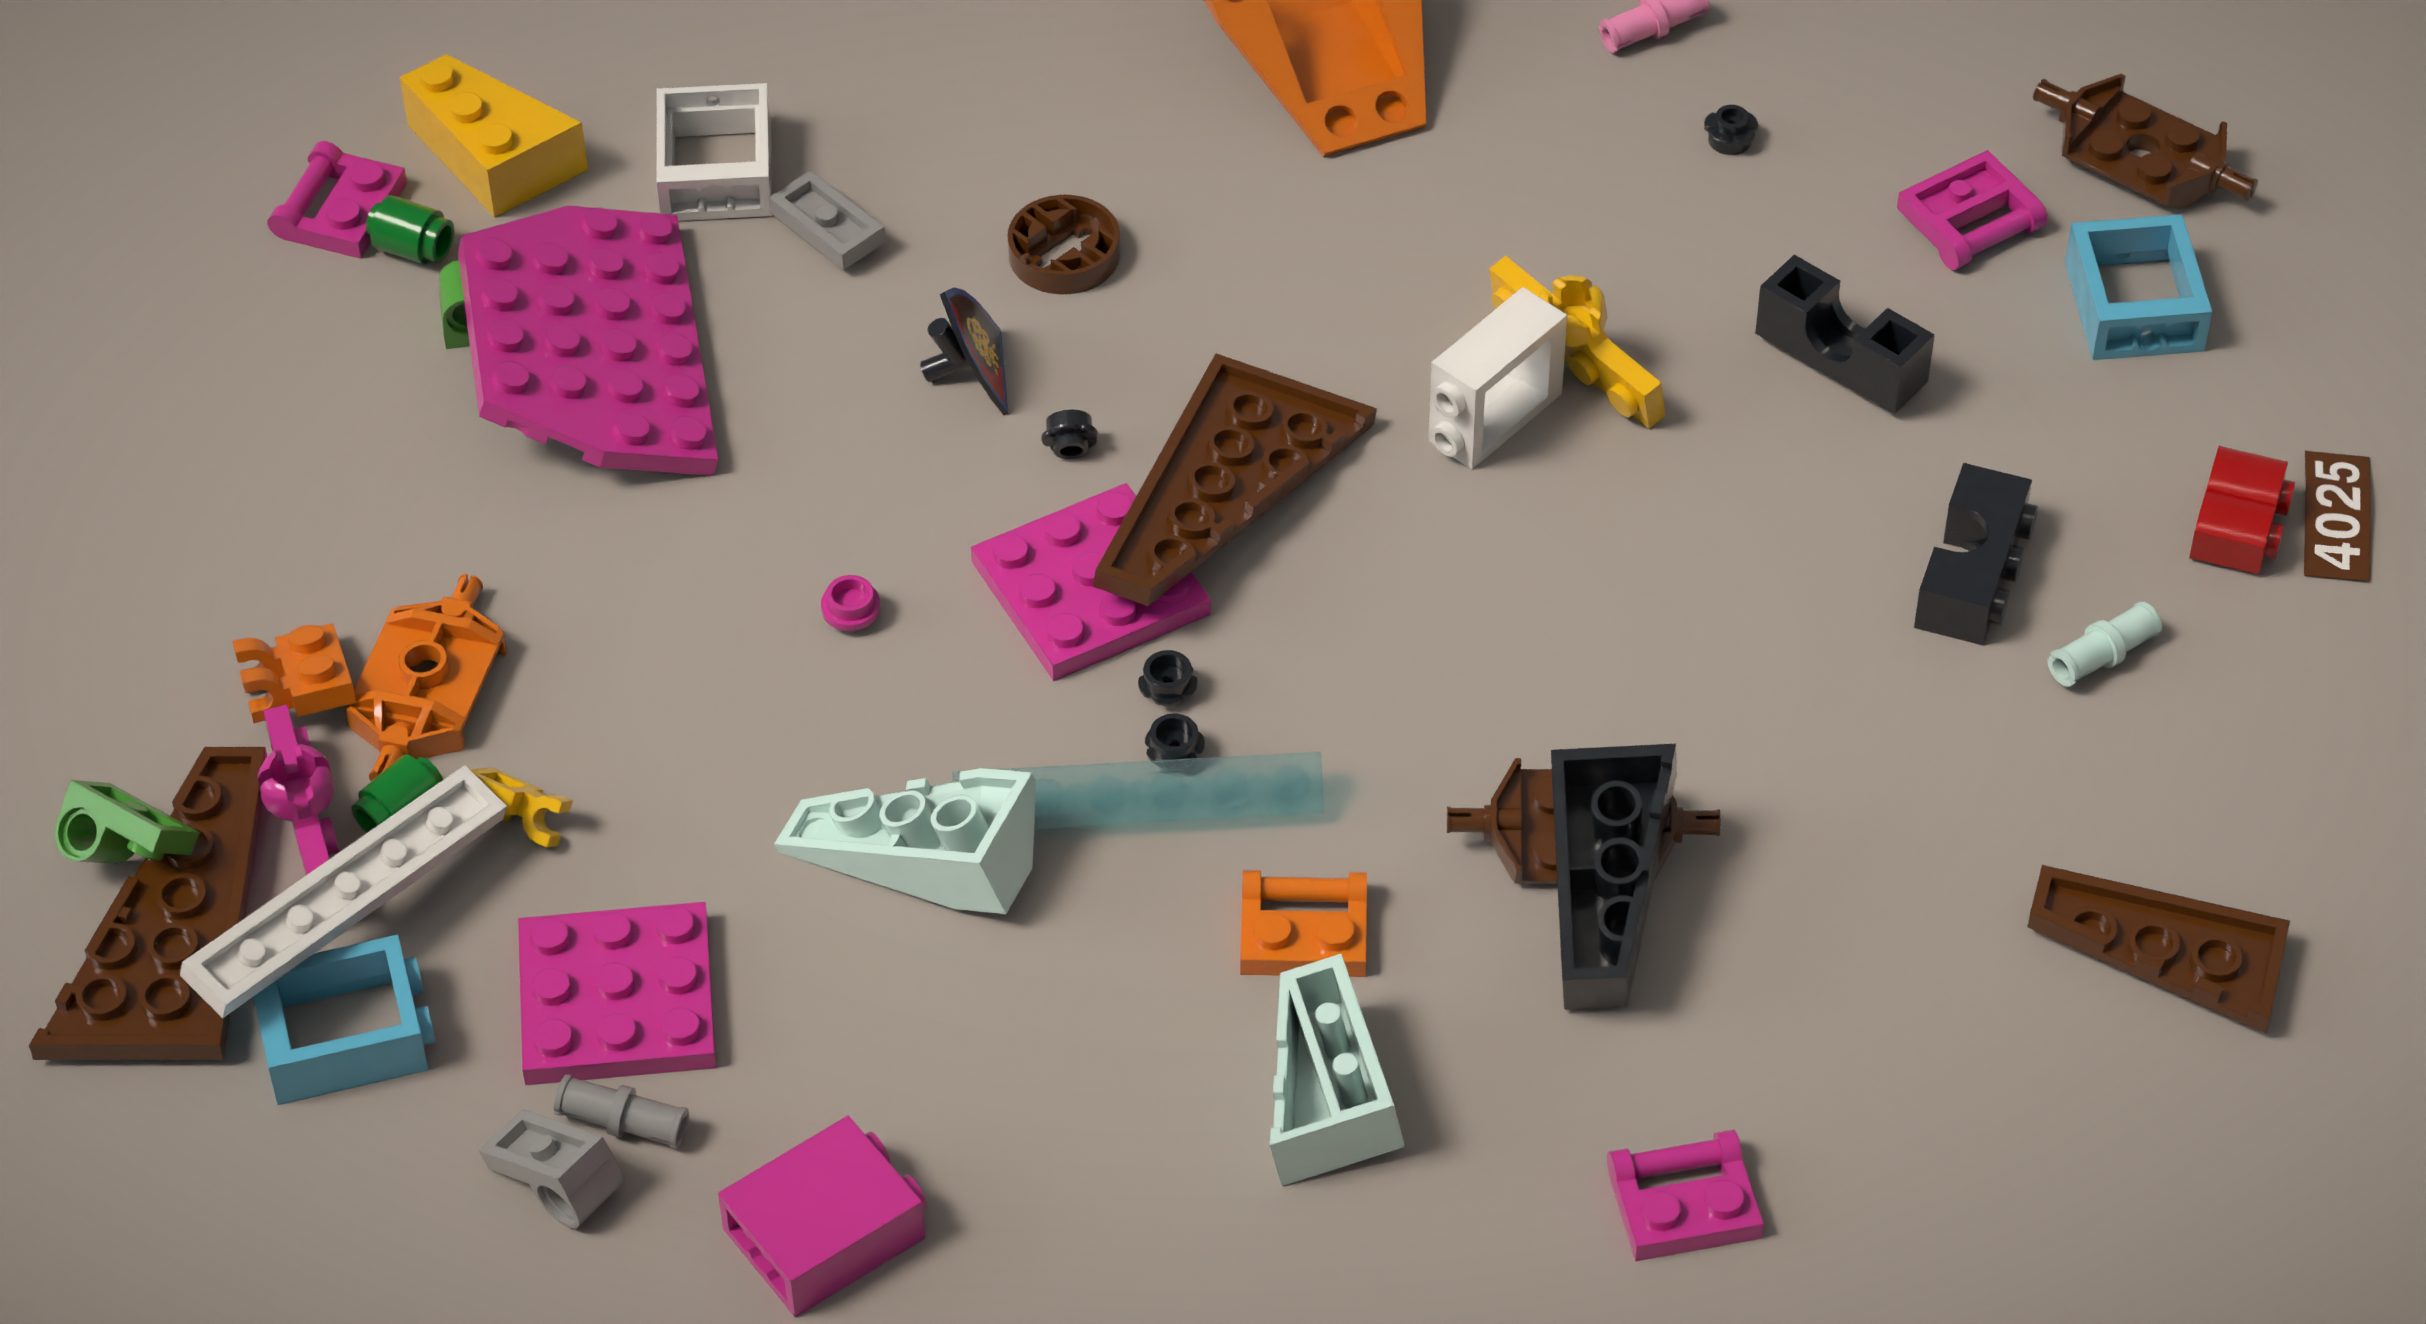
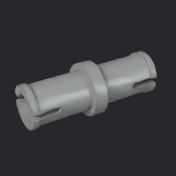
(621, 1111)

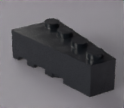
(1608, 847)

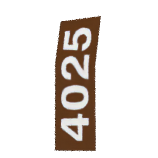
(2337, 516)

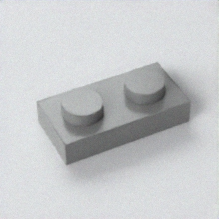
(827, 220)

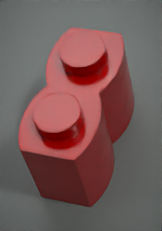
(2240, 510)

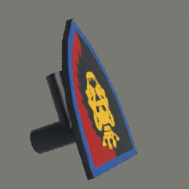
(968, 342)

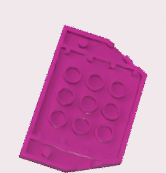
(590, 337)

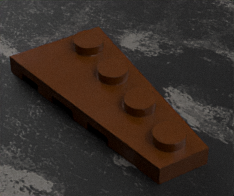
(2180, 943)

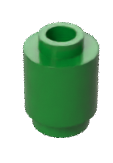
(410, 230)
(393, 790)

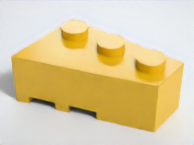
(491, 133)

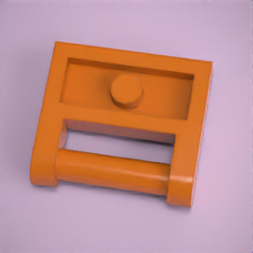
(1289, 939)

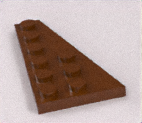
(1225, 464)
(130, 987)

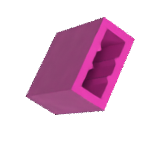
(823, 1214)

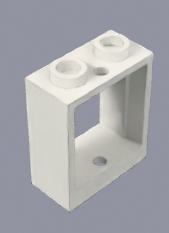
(715, 188)
(1497, 378)

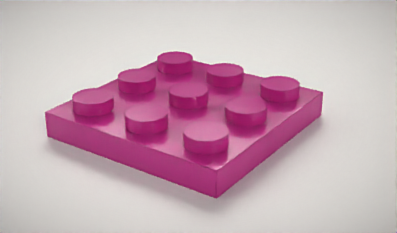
(1047, 589)
(616, 993)

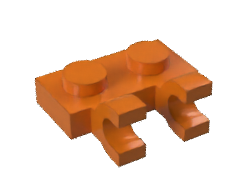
(301, 671)

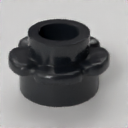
(1731, 129)
(1069, 433)
(1167, 667)
(1174, 738)

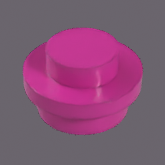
(850, 603)

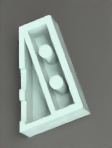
(1328, 1078)

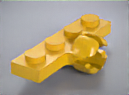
(1587, 347)

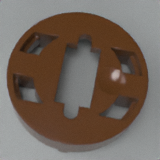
(1047, 225)

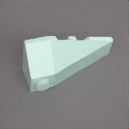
(942, 843)

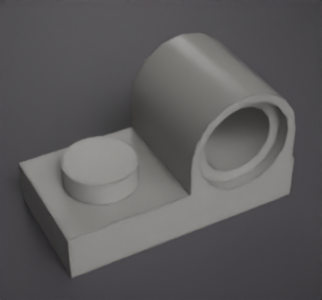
(562, 1163)

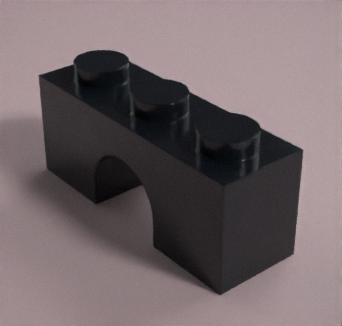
(1805, 318)
(1964, 589)

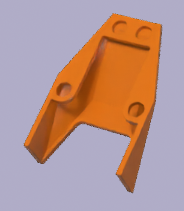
(1335, 65)

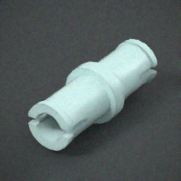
(2104, 644)

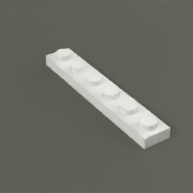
(342, 891)

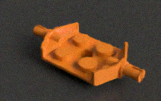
(426, 710)

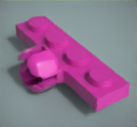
(298, 787)

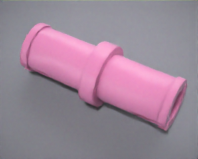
(1647, 20)

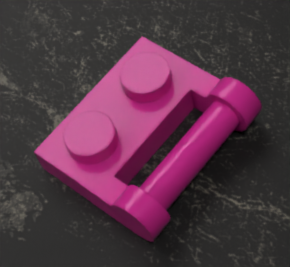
(1965, 195)
(343, 217)
(1685, 1213)

